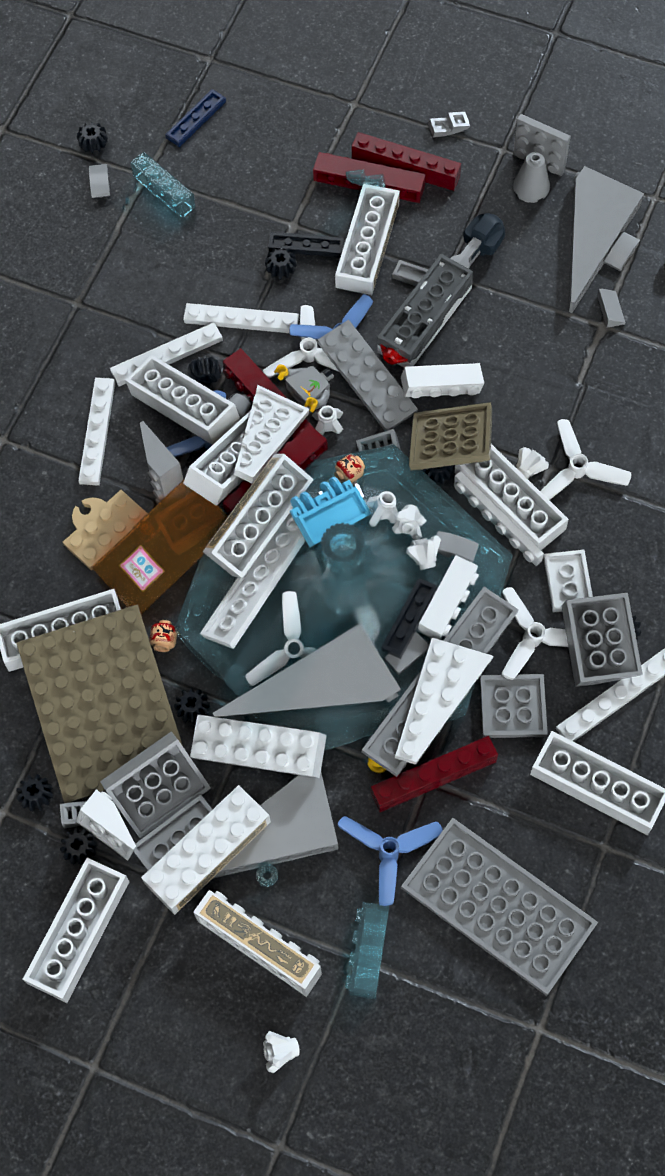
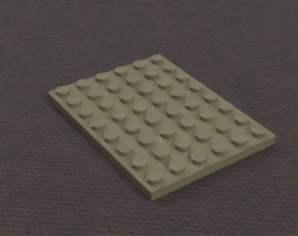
(96, 697)

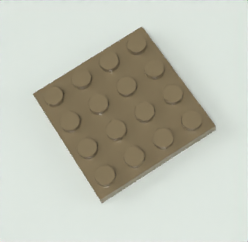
(451, 436)

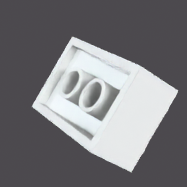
(104, 821)

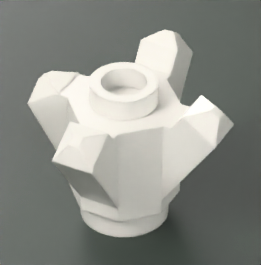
(327, 420)
(530, 462)
(383, 508)
(409, 521)
(424, 551)
(279, 1050)

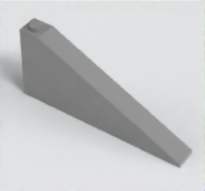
(599, 218)
(334, 675)
(298, 827)

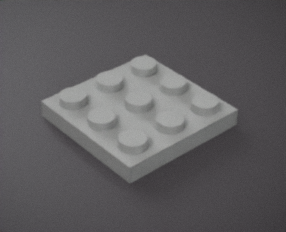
(537, 137)
(513, 706)

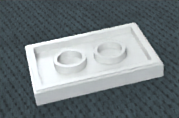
(567, 577)

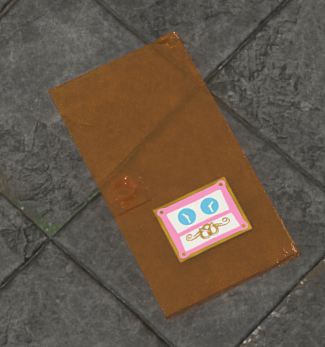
(160, 547)

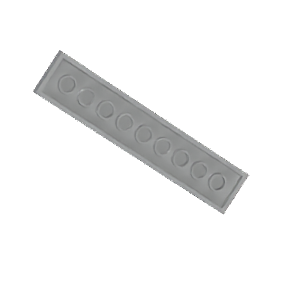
(476, 630)

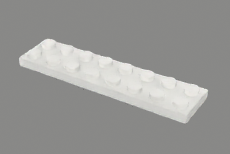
(252, 590)

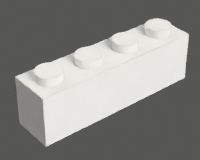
(442, 380)
(447, 598)

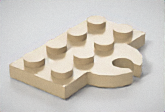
(102, 527)

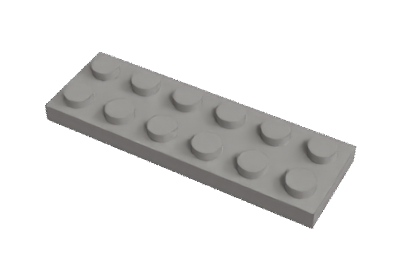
(367, 375)

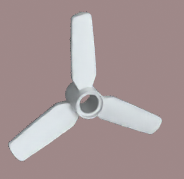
(296, 357)
(592, 469)
(292, 630)
(525, 648)

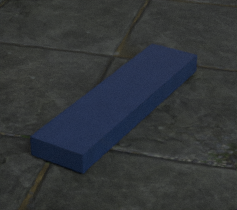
(195, 118)

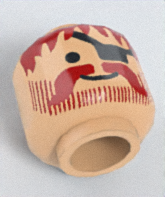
(349, 468)
(163, 636)

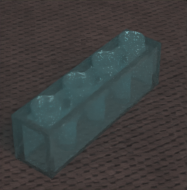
(163, 184)
(368, 950)

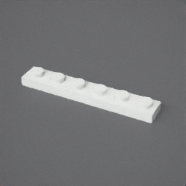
(240, 318)
(171, 351)
(97, 431)
(498, 518)

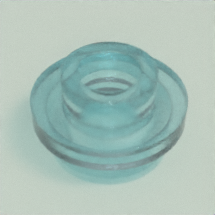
(267, 868)

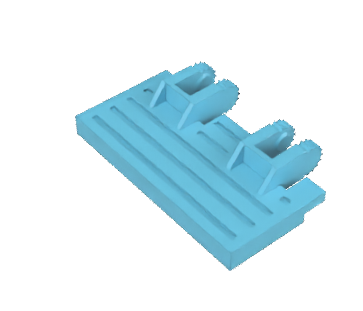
(335, 505)

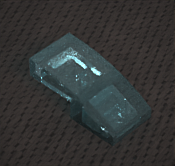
(359, 177)

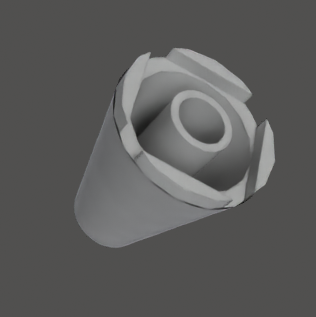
(532, 179)

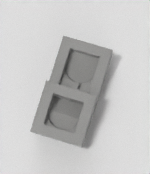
(452, 124)
(99, 180)
(621, 251)
(456, 545)

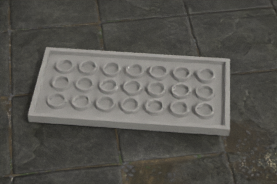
(499, 906)

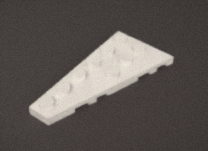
(267, 430)
(442, 686)

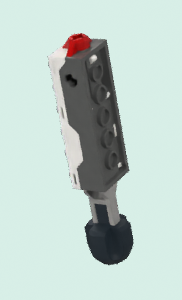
(438, 295)

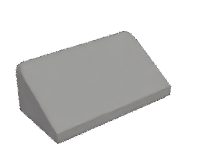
(610, 308)

